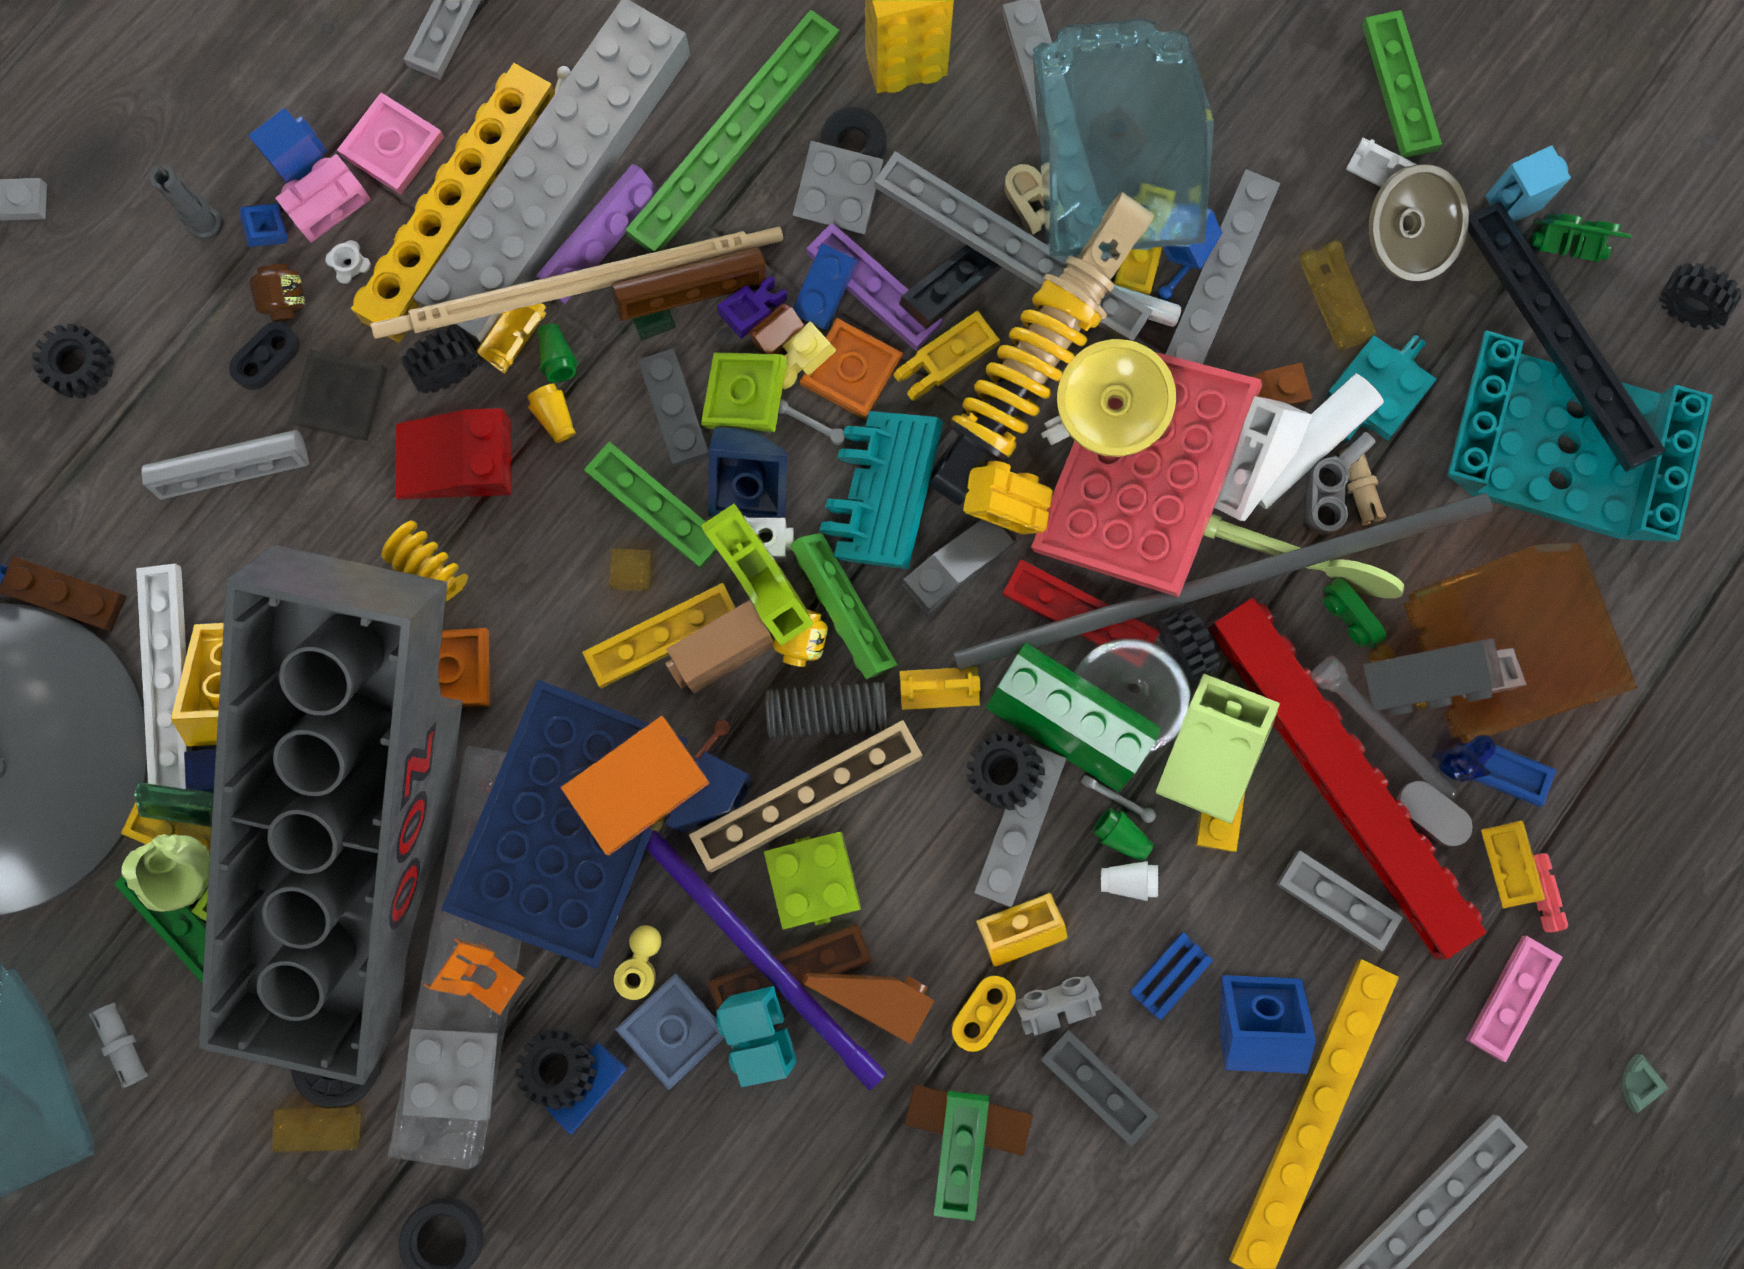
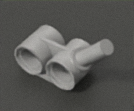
(1333, 497)

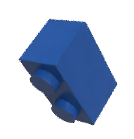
(288, 145)

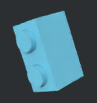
(1530, 183)

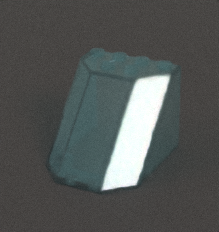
(1126, 117)

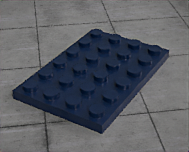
(531, 856)

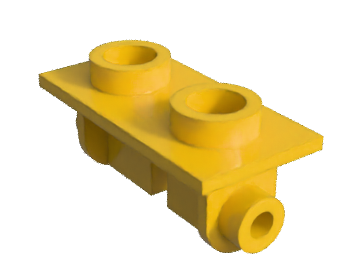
(510, 335)
(939, 688)

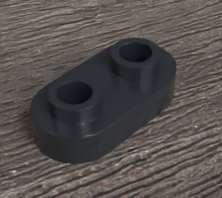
(262, 353)

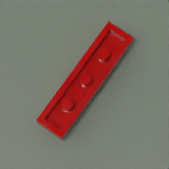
(1060, 600)

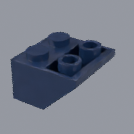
(722, 796)

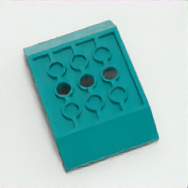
(1512, 446)

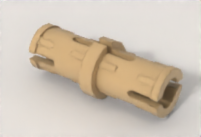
(1363, 487)

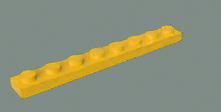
(1314, 1117)

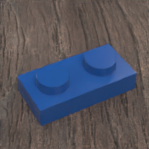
(824, 286)

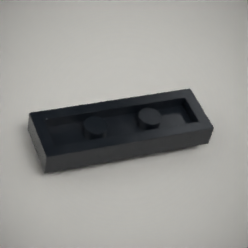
(948, 285)

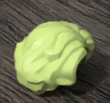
(168, 872)

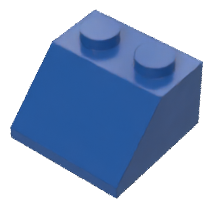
(1265, 1024)

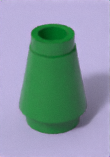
(555, 355)
(1121, 834)

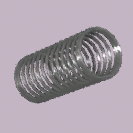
(774, 717)

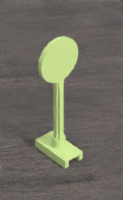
(1359, 576)

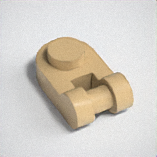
(1022, 188)

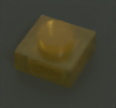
(630, 569)

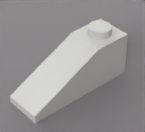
(1263, 451)

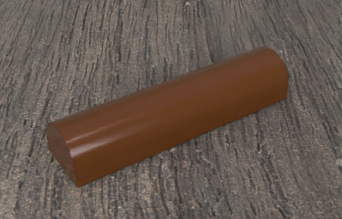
(688, 284)

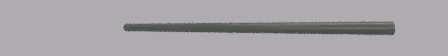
(1225, 581)

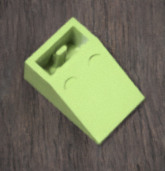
(1217, 748)

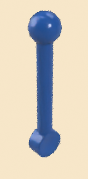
(1166, 292)

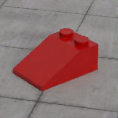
(454, 455)

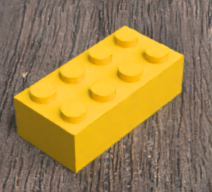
(907, 41)

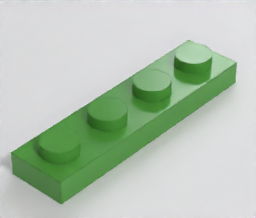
(1401, 84)
(652, 504)
(843, 605)

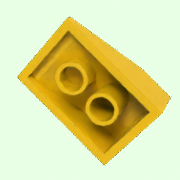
(199, 687)

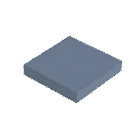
(671, 1031)

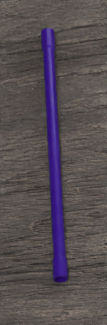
(854, 1056)

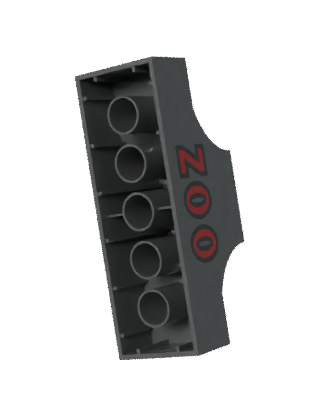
(322, 808)

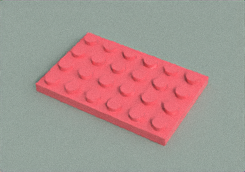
(1150, 509)

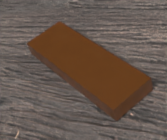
(1005, 1127)

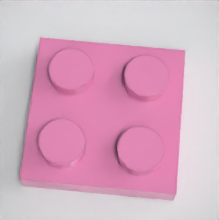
(390, 143)

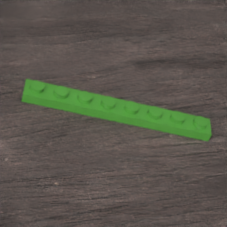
(733, 133)

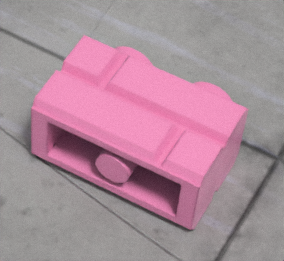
(322, 197)

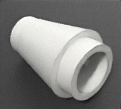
(1131, 880)

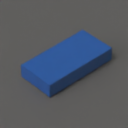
(1518, 776)

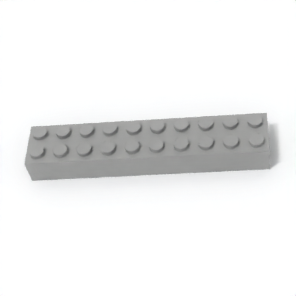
(560, 162)

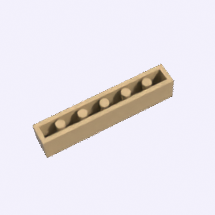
(806, 796)

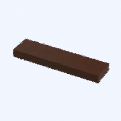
(824, 955)

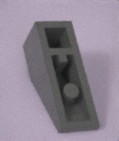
(956, 565)

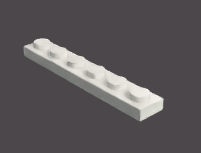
(162, 666)

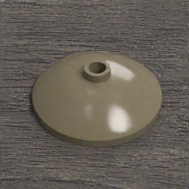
(1433, 218)

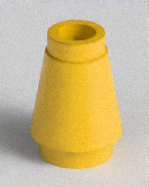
(552, 412)

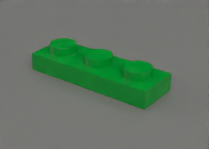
(961, 1155)

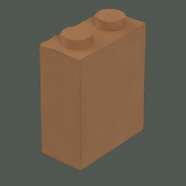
(719, 648)

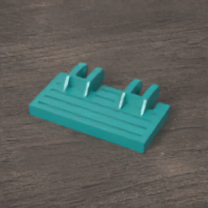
(890, 495)

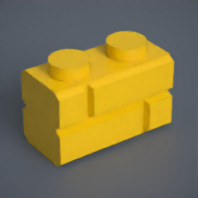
(1008, 498)

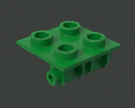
(1588, 239)

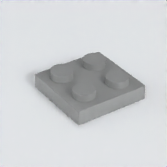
(838, 187)
(450, 1074)

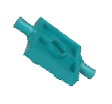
(1396, 380)

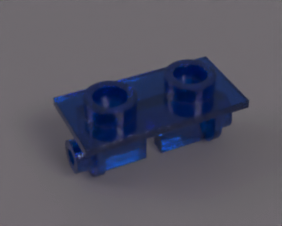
(1467, 759)

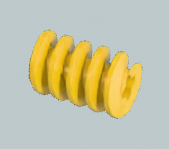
(411, 557)

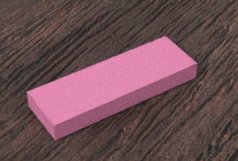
(1513, 998)

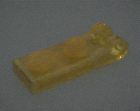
(1337, 296)

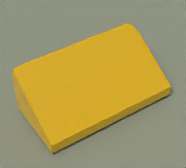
(1022, 929)

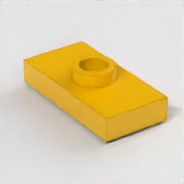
(1513, 864)

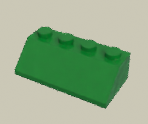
(1073, 718)

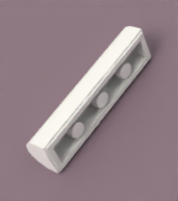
(1326, 429)

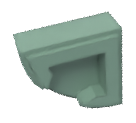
(1641, 1083)

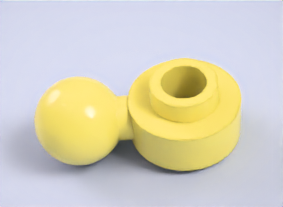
(644, 943)

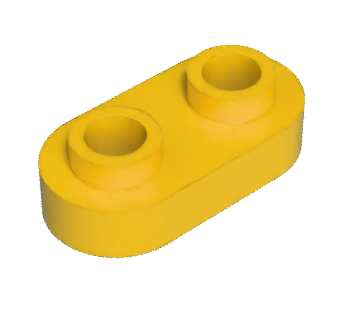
(986, 1015)

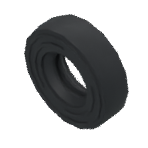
(857, 119)

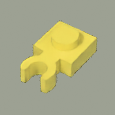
(806, 353)

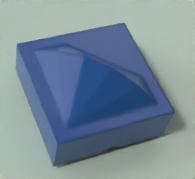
(263, 225)

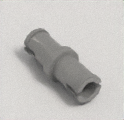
(118, 1045)

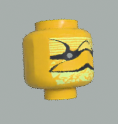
(806, 645)

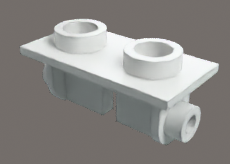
(1376, 162)

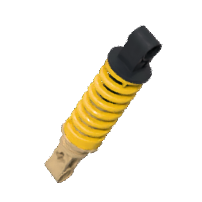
(1063, 309)

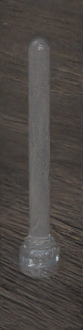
(1331, 675)

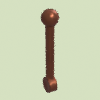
(721, 729)

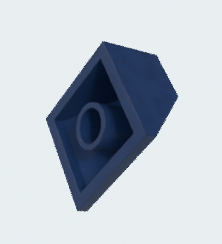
(746, 472)

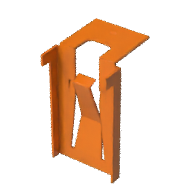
(500, 991)

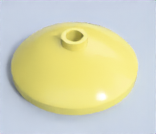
(1123, 372)

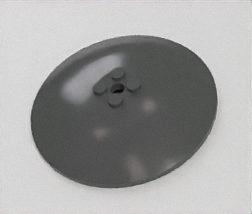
(65, 754)

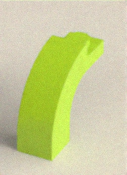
(758, 574)

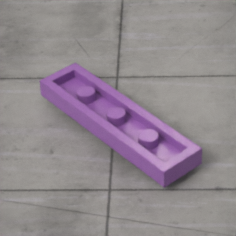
(602, 226)
(876, 288)

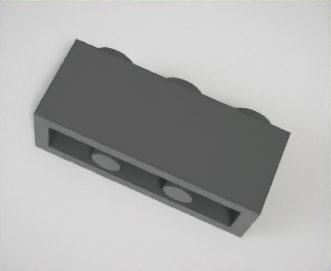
(1434, 677)

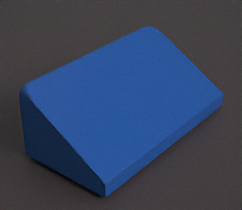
(608, 1073)

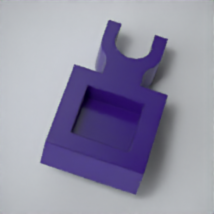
(748, 308)

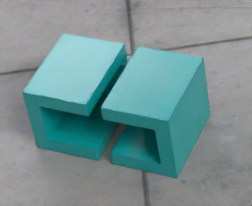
(757, 1050)

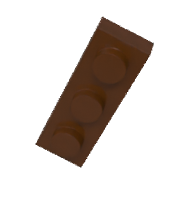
(62, 593)

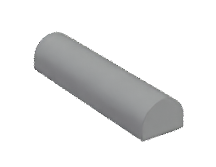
(225, 465)

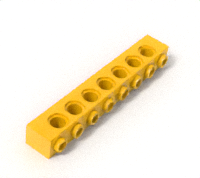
(512, 89)

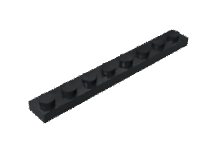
(1564, 338)

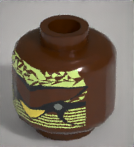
(277, 292)

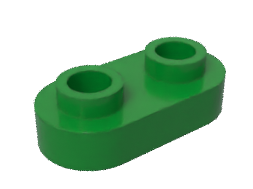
(1344, 602)

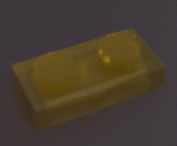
(316, 1129)

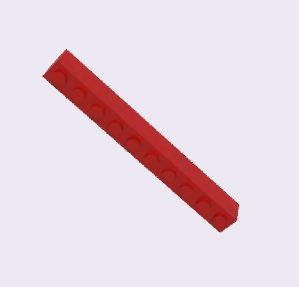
(1348, 782)

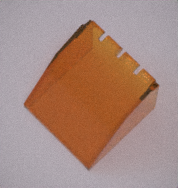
(1551, 616)

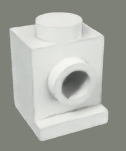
(781, 539)

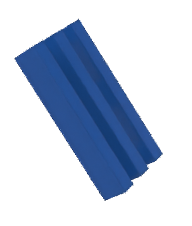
(1193, 951)

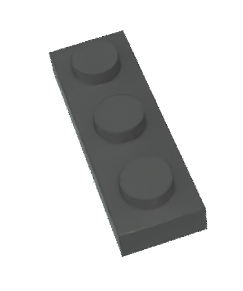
(673, 408)
(1099, 1087)

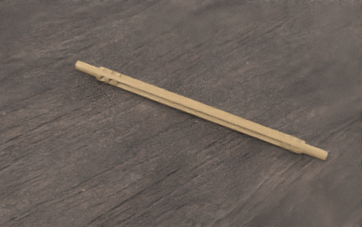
(570, 283)

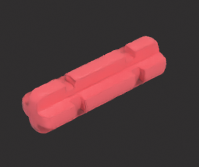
(1553, 919)

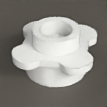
(343, 252)

